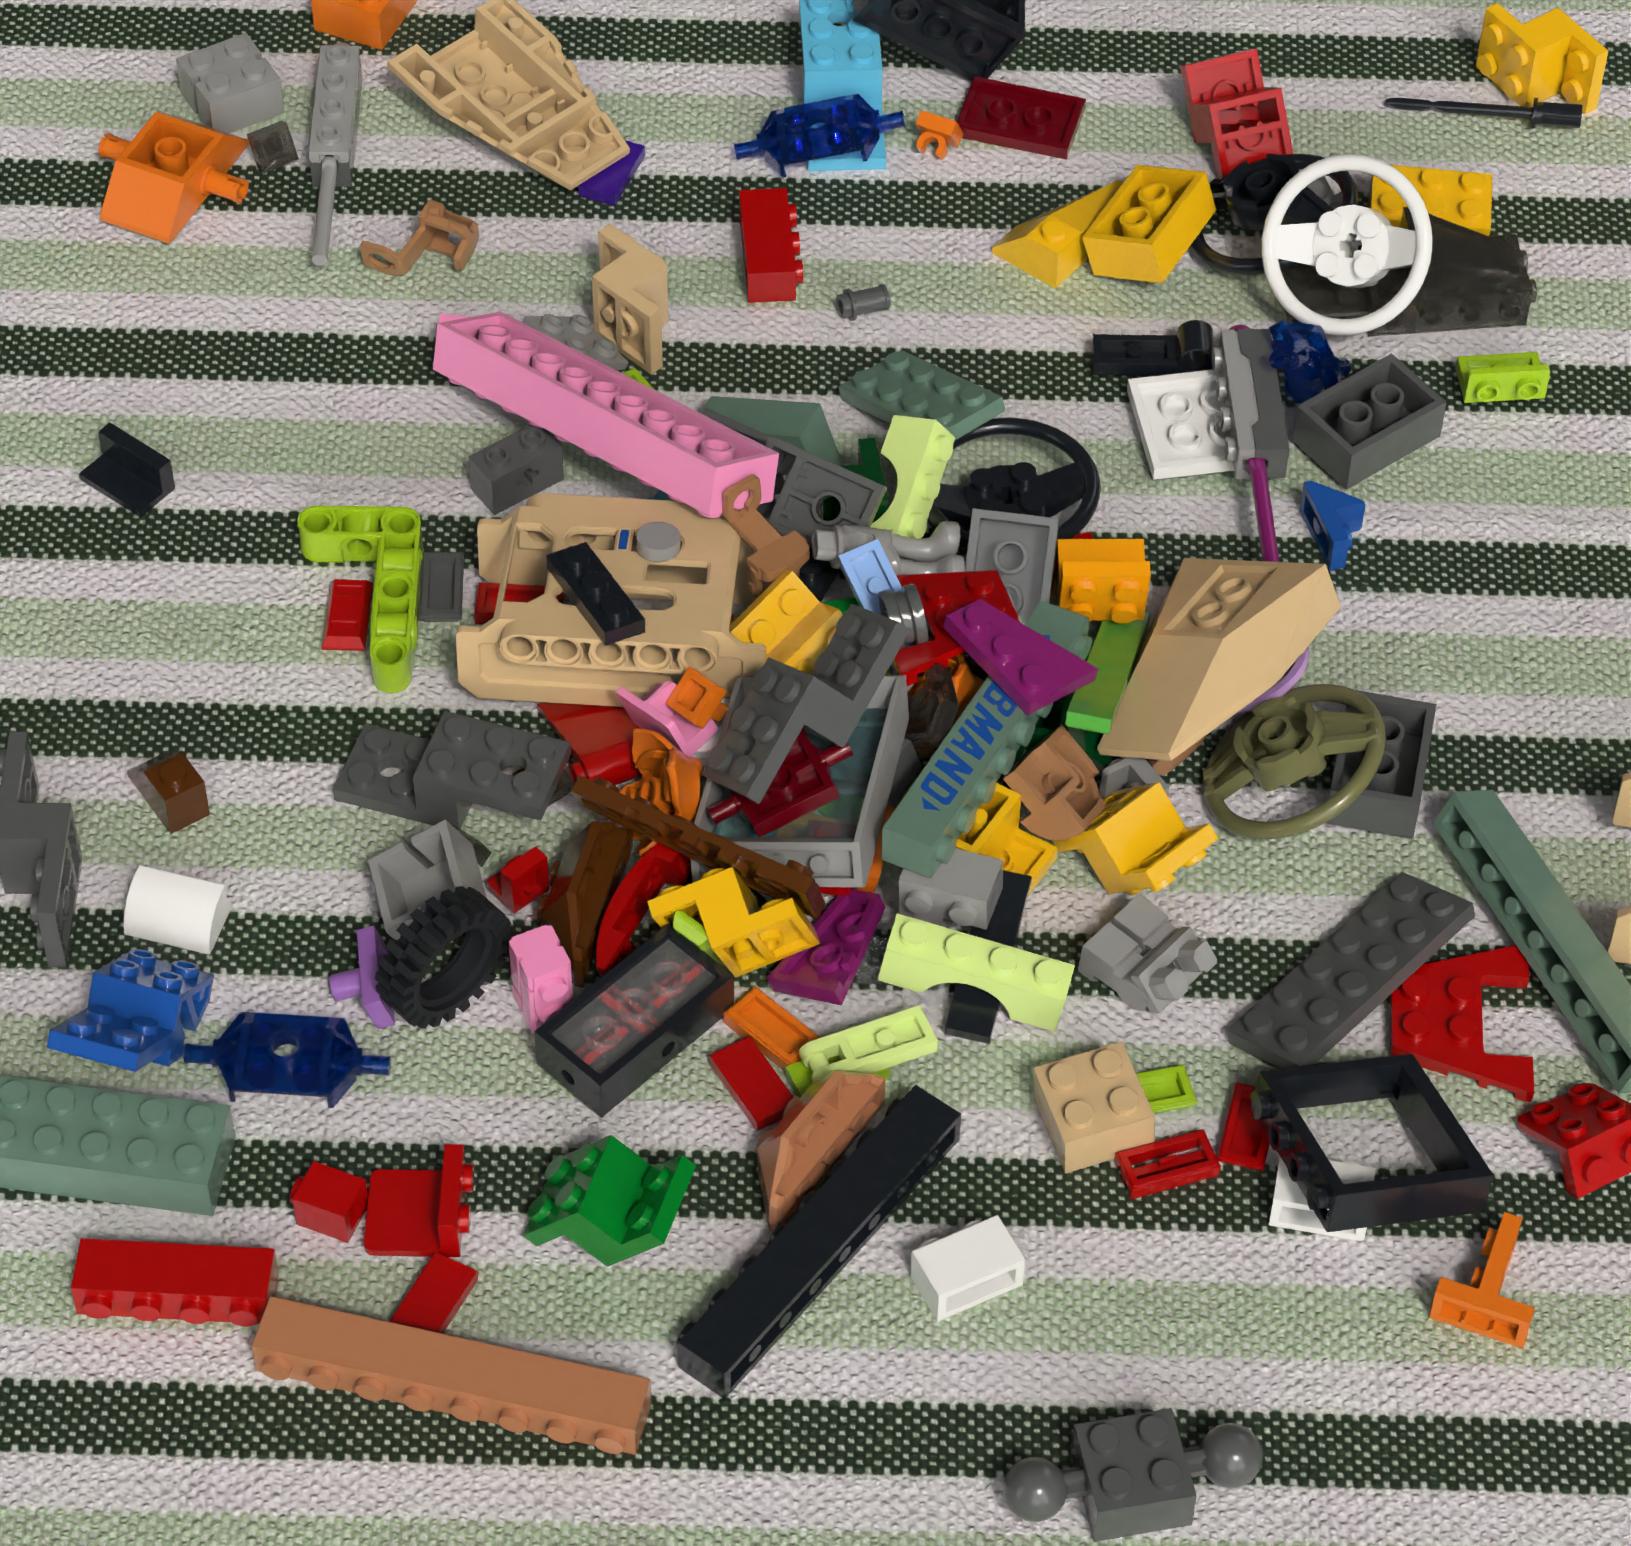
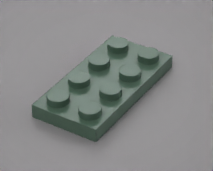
(921, 390)

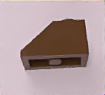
(172, 789)

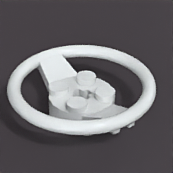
(1329, 241)

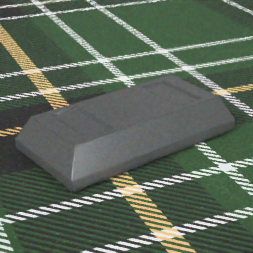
(441, 587)

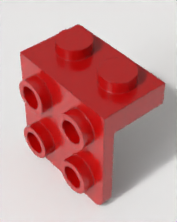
(1588, 1132)
(420, 1209)

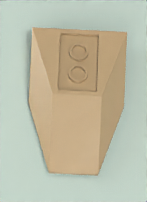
(1215, 648)

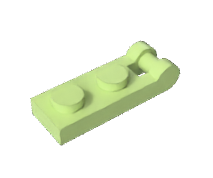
(872, 1045)

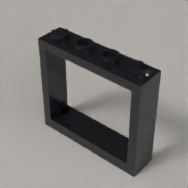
(1454, 1190)

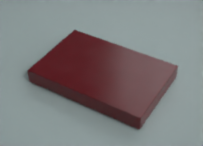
(1021, 117)

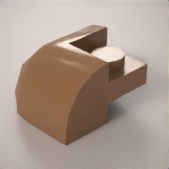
(1057, 787)

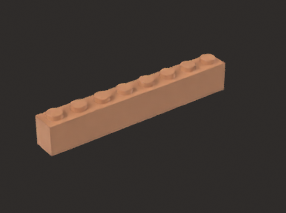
(452, 1376)

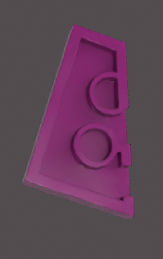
(830, 967)

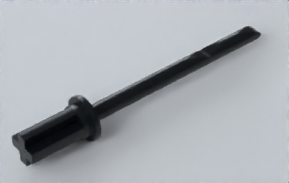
(1541, 113)

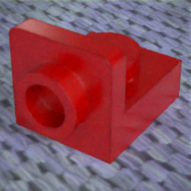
(521, 880)

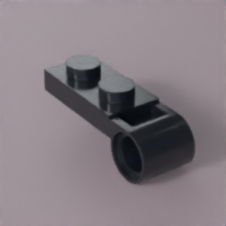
(1155, 354)

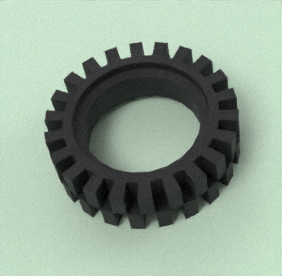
(422, 941)

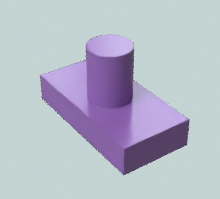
(362, 979)

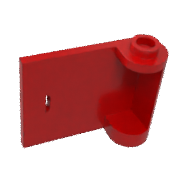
(598, 738)

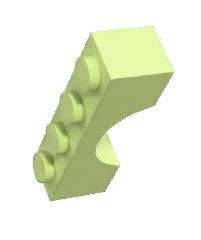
(919, 454)
(1024, 982)

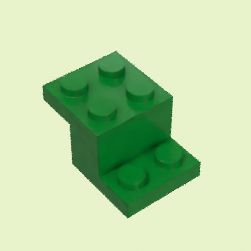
(608, 1200)

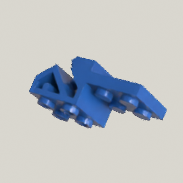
(136, 1012)

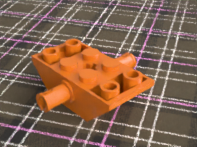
(168, 174)

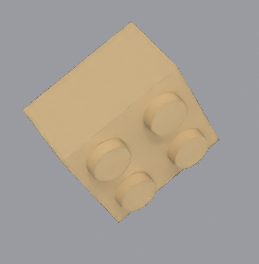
(1093, 1106)

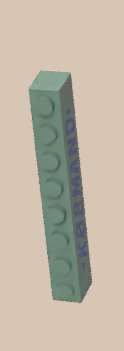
(971, 760)

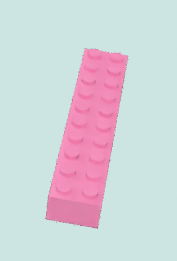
(602, 411)

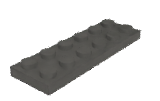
(1351, 973)

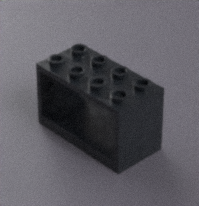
(958, 34)

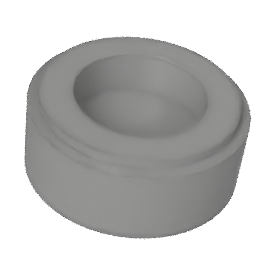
(658, 541)

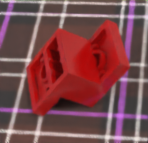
(1235, 110)

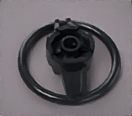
(1249, 195)
(1019, 487)

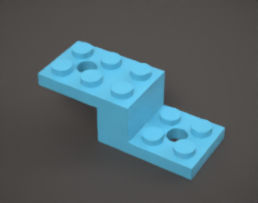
(840, 64)

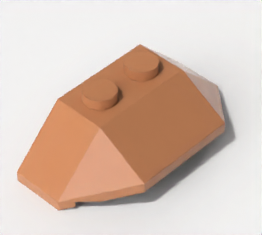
(813, 1138)

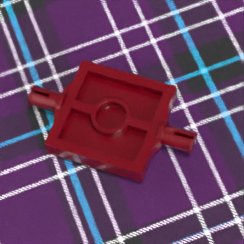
(796, 790)

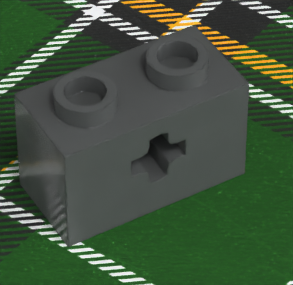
(516, 468)

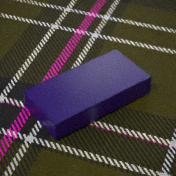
(611, 182)

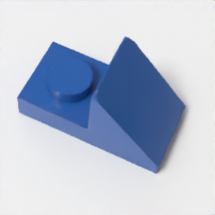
(1331, 520)

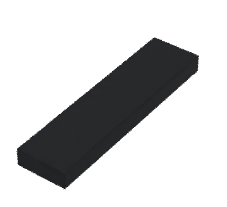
(973, 1009)

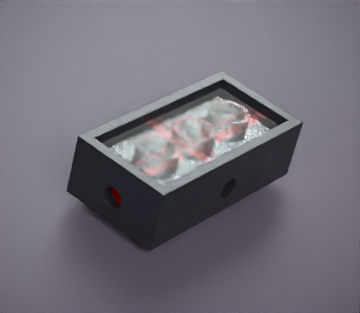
(634, 1020)

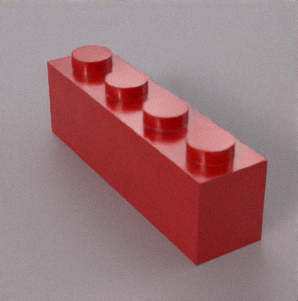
(173, 1281)

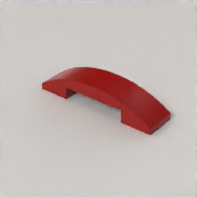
(630, 903)

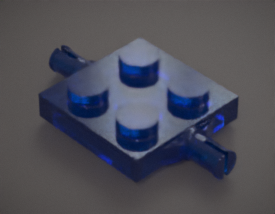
(1306, 359)

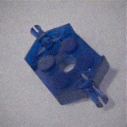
(848, 128)
(321, 1066)

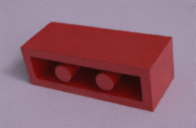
(769, 245)

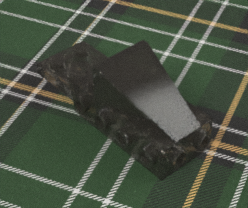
(1468, 285)

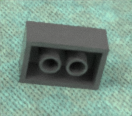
(1368, 421)
(1021, 552)
(1395, 793)

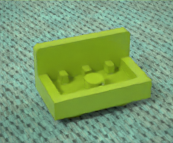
(1502, 377)

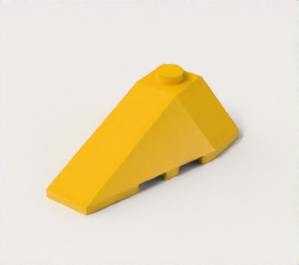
(1053, 243)

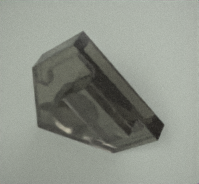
(932, 711)

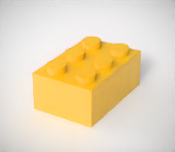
(1447, 194)
(1149, 223)

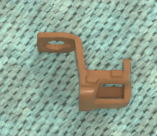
(431, 236)
(772, 550)

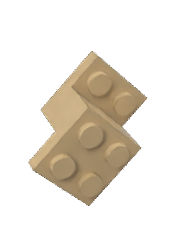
(630, 298)

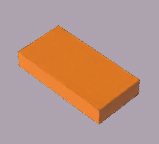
(769, 1026)

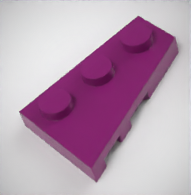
(1016, 657)

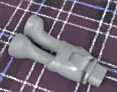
(928, 554)

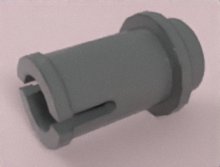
(863, 301)

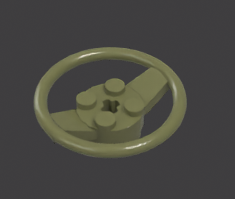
(1289, 742)

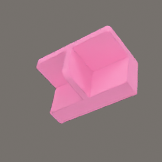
(655, 715)

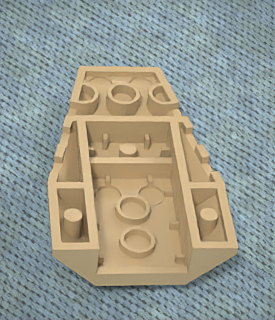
(516, 94)

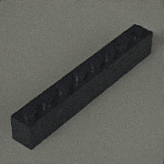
(817, 1241)

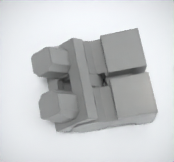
(1145, 957)

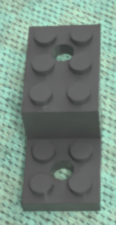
(805, 483)
(819, 703)
(452, 771)
(38, 850)

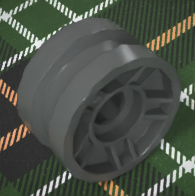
(907, 609)

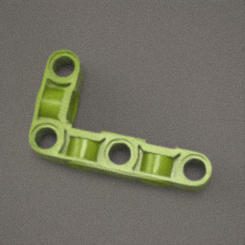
(395, 542)

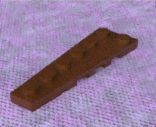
(702, 846)

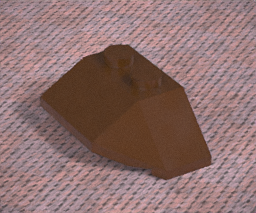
(583, 889)

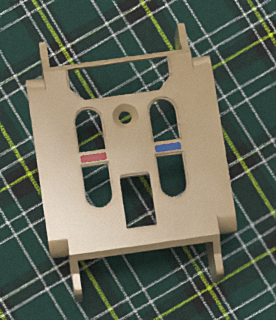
(550, 649)

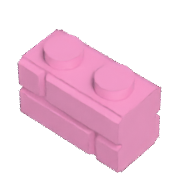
(540, 975)

